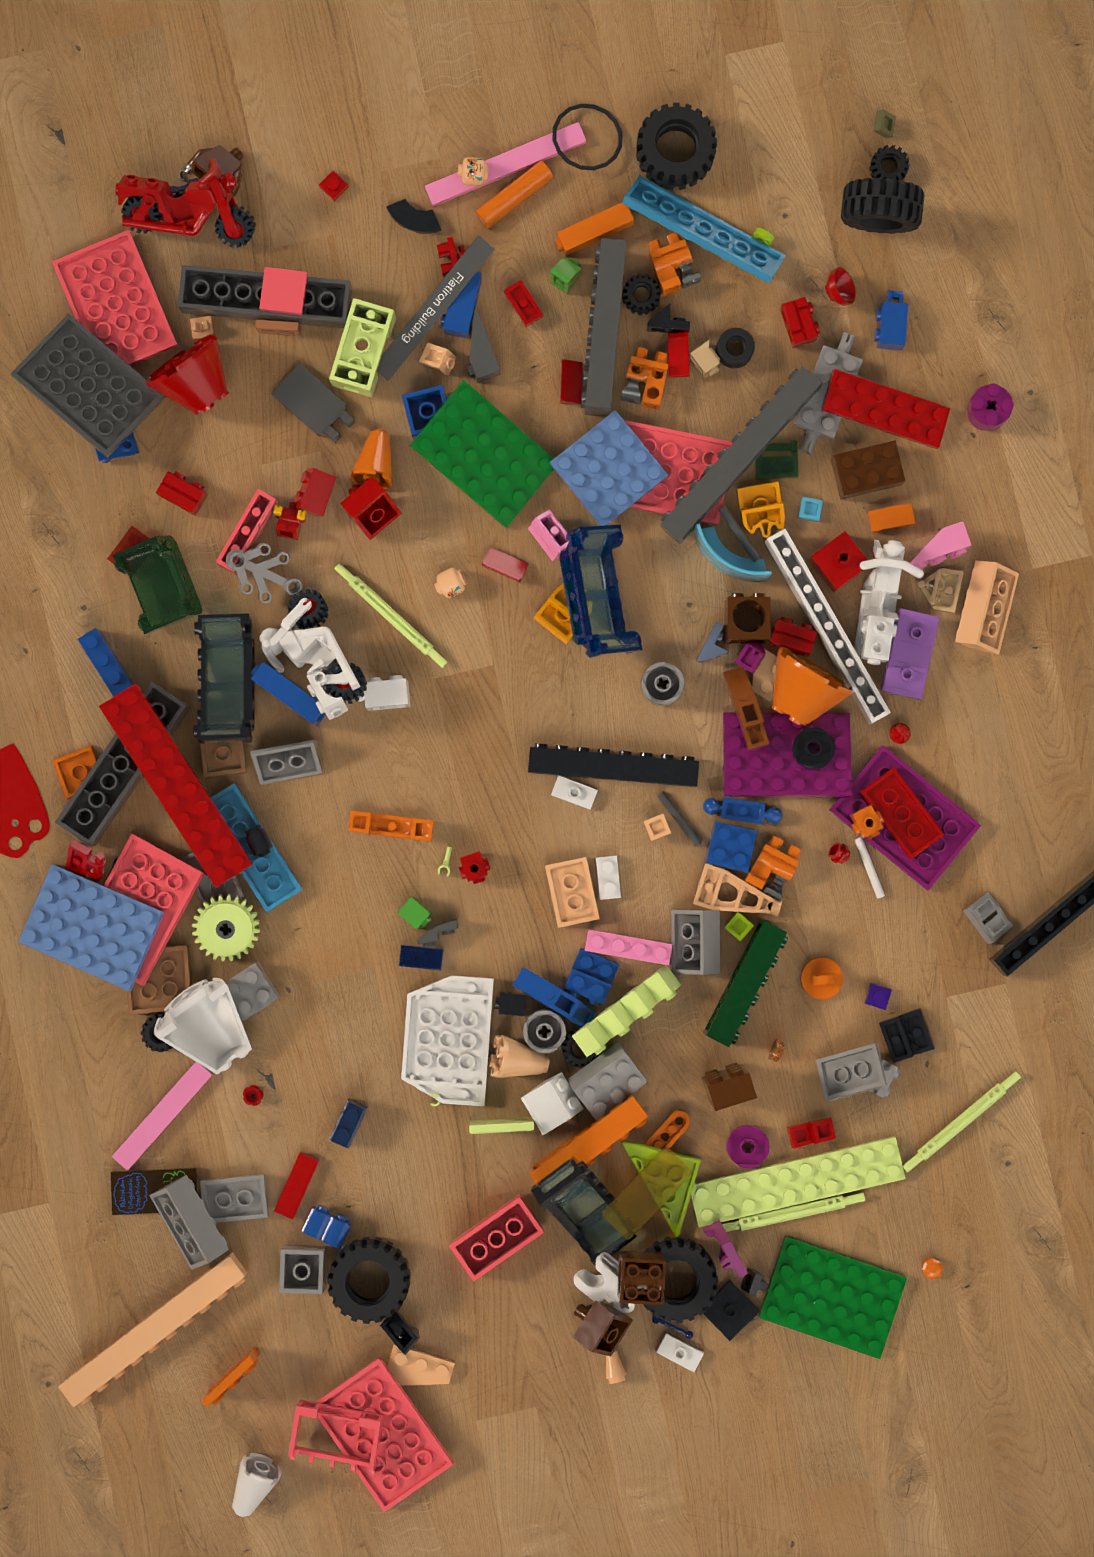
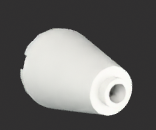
(254, 1482)

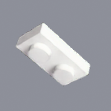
(608, 877)

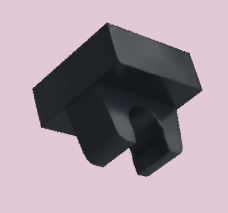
(753, 1282)

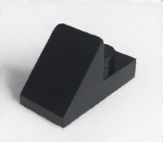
(662, 324)
(400, 1332)

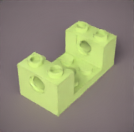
(354, 368)

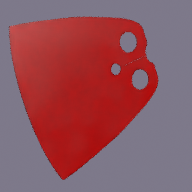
(18, 801)

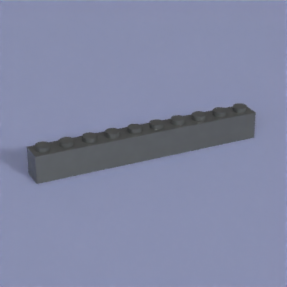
(741, 454)

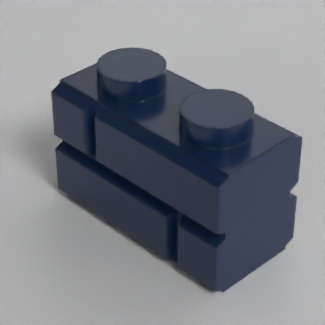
(348, 1123)

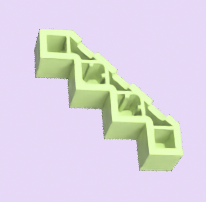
(619, 1016)

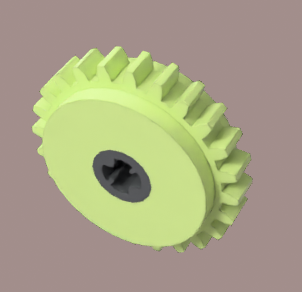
(213, 936)

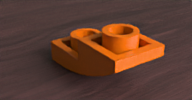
(892, 517)

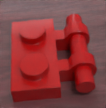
(83, 862)

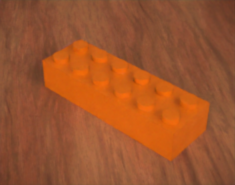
(594, 1137)

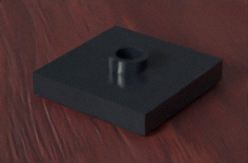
(730, 1310)

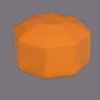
(932, 1268)

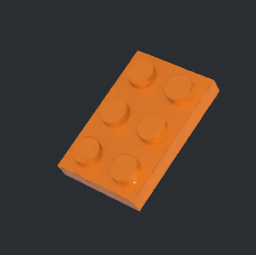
(231, 1378)

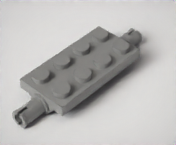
(811, 418)

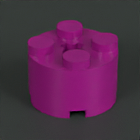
(993, 396)

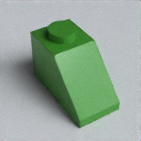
(565, 274)

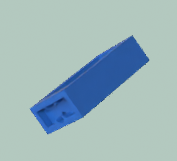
(287, 692)

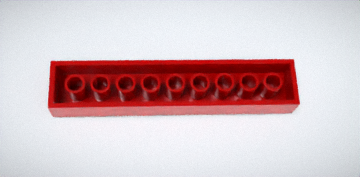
(176, 784)

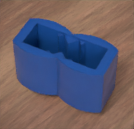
(327, 1227)

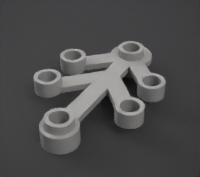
(260, 570)

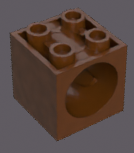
(733, 633)
(641, 1277)

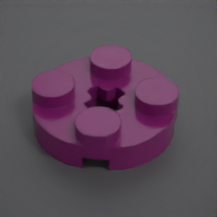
(740, 1136)

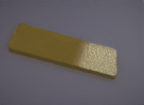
(646, 1193)

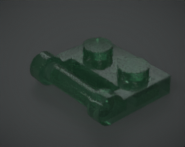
(778, 466)

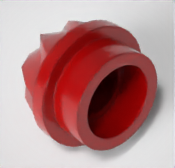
(900, 733)
(839, 853)

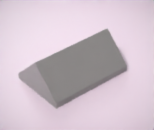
(287, 762)

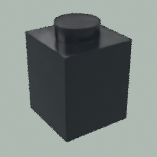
(511, 1003)

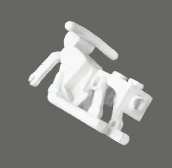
(879, 601)

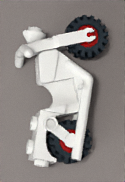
(318, 647)

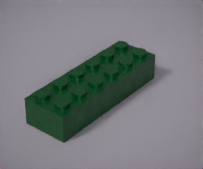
(745, 983)

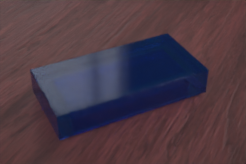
(421, 957)

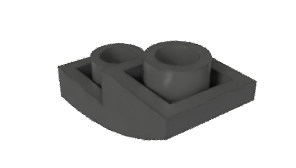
(431, 936)

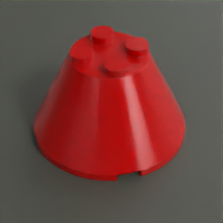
(192, 377)

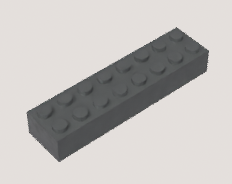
(239, 296)
(605, 323)
(114, 776)

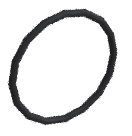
(583, 167)

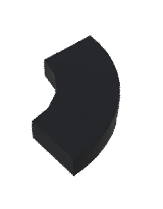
(412, 219)

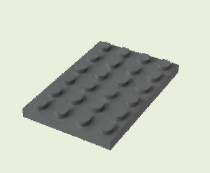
(87, 385)

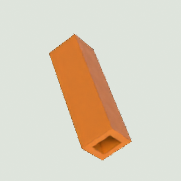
(593, 229)

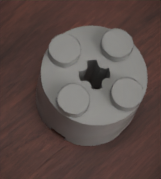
(672, 690)
(535, 1039)

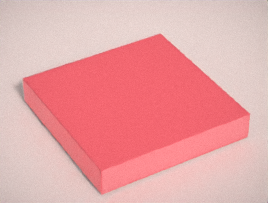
(283, 291)

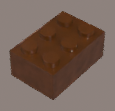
(868, 470)

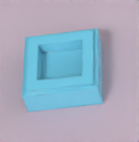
(810, 509)

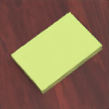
(501, 1125)

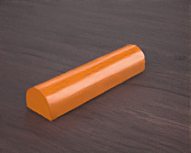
(514, 194)

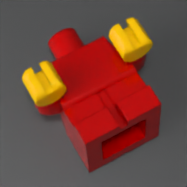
(289, 521)

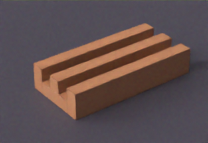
(278, 327)

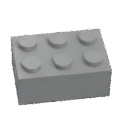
(607, 1081)

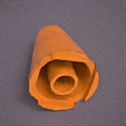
(374, 460)

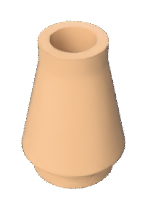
(614, 1369)

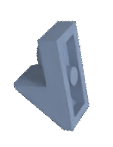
(711, 650)

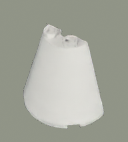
(205, 1025)

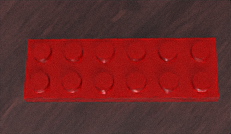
(885, 409)

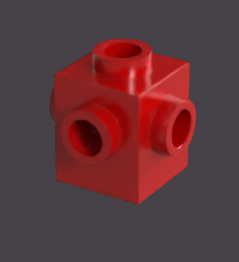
(467, 862)

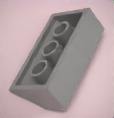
(189, 1222)

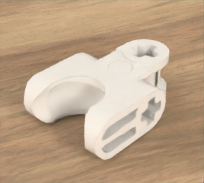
(603, 1286)

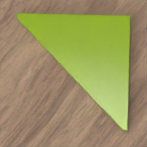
(676, 1206)

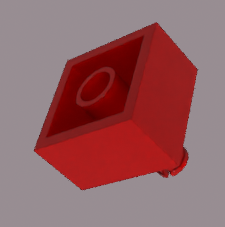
(370, 507)
(838, 561)

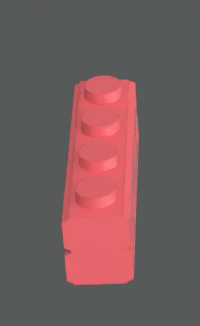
(249, 527)

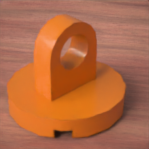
(821, 978)

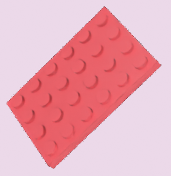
(116, 298)
(684, 460)
(158, 881)
(407, 1446)

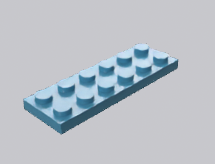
(269, 875)

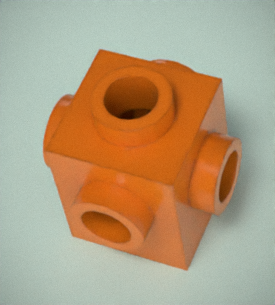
(859, 819)

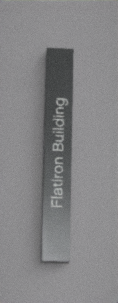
(434, 307)

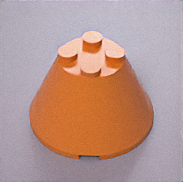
(805, 688)

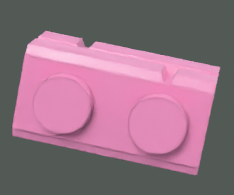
(549, 534)

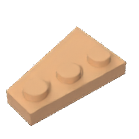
(419, 1367)

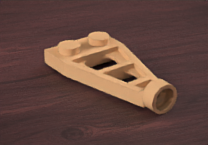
(709, 886)

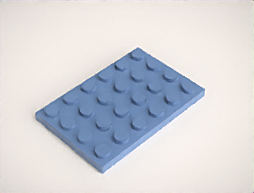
(91, 927)

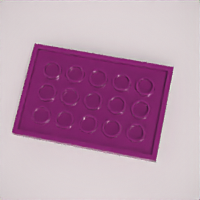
(773, 769)
(949, 817)

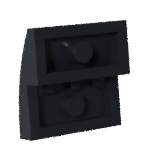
(906, 1035)

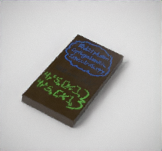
(132, 1188)

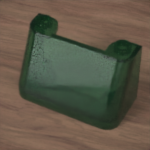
(159, 582)

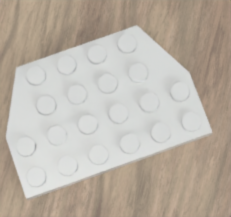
(449, 1039)

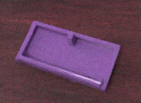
(910, 654)

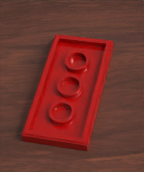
(902, 813)

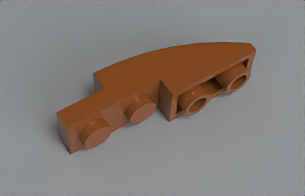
(746, 708)

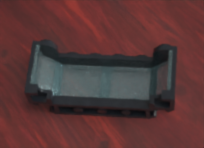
(225, 678)
(578, 1205)

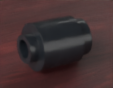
(258, 841)

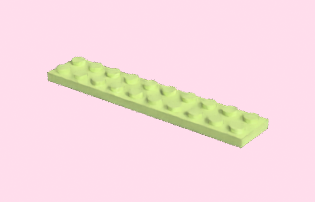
(797, 1181)

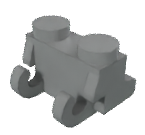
(891, 1072)

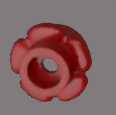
(248, 1099)

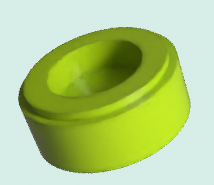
(763, 236)

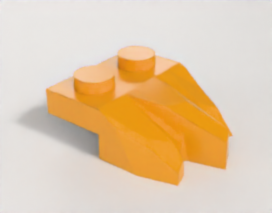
(761, 507)
(555, 615)

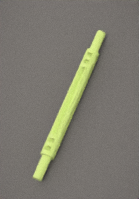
(391, 615)
(961, 1122)
(793, 1212)

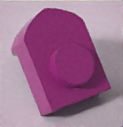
(751, 656)

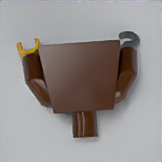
(227, 161)

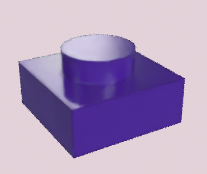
(878, 996)

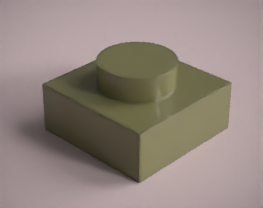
(884, 123)

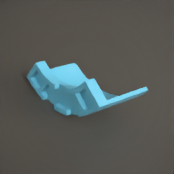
(727, 561)

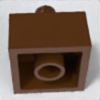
(601, 1327)

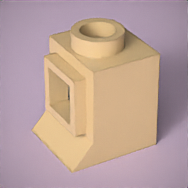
(705, 360)

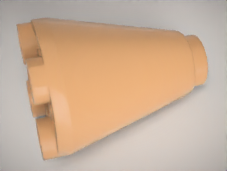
(515, 1059)

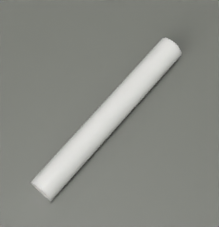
(869, 867)

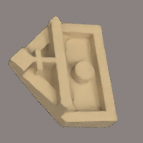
(943, 589)

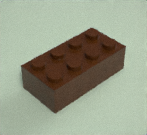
(728, 1086)

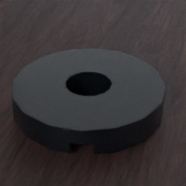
(818, 737)

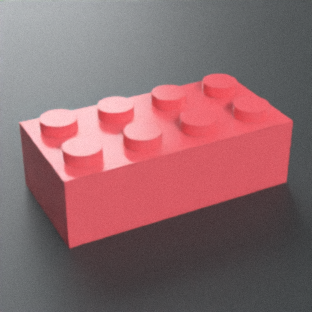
(496, 1237)

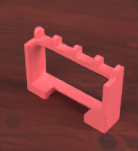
(365, 1419)

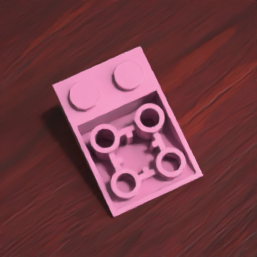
(949, 541)

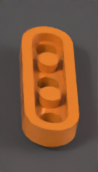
(673, 1129)

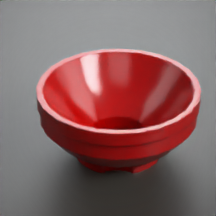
(840, 287)

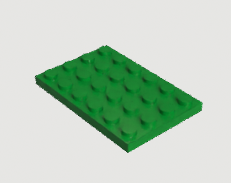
(483, 454)
(832, 1297)

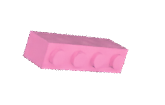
(628, 947)

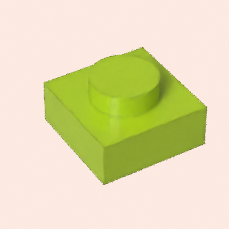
(738, 926)

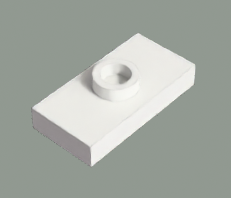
(574, 792)
(679, 1352)

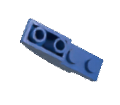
(553, 997)

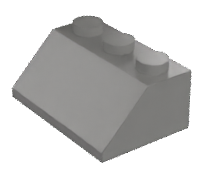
(695, 941)

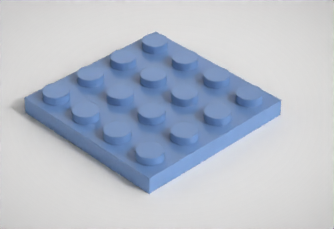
(608, 469)

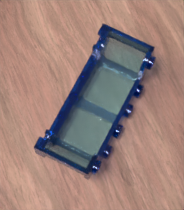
(594, 591)

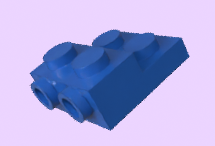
(591, 977)

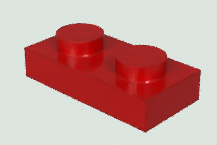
(523, 303)

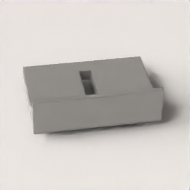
(980, 911)

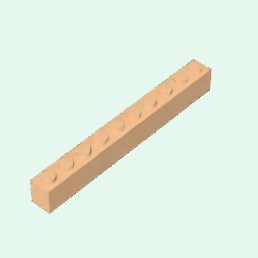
(152, 1330)

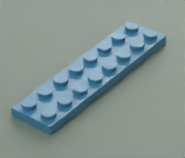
(703, 229)

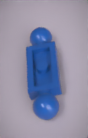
(742, 810)

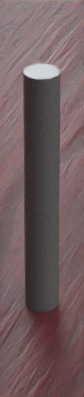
(739, 533)
(679, 819)

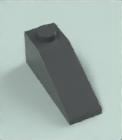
(481, 357)

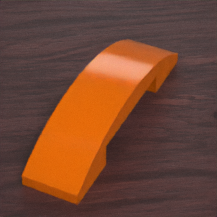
(391, 825)

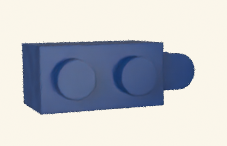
(892, 322)

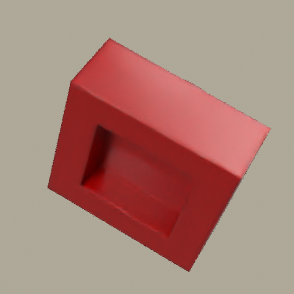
(333, 185)

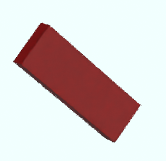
(296, 1185)

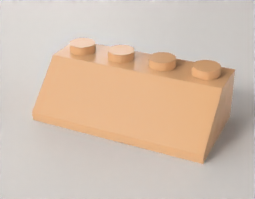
(987, 607)

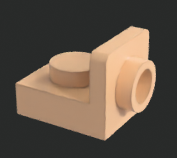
(438, 358)

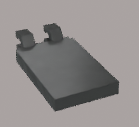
(312, 402)

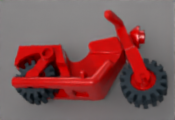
(190, 211)

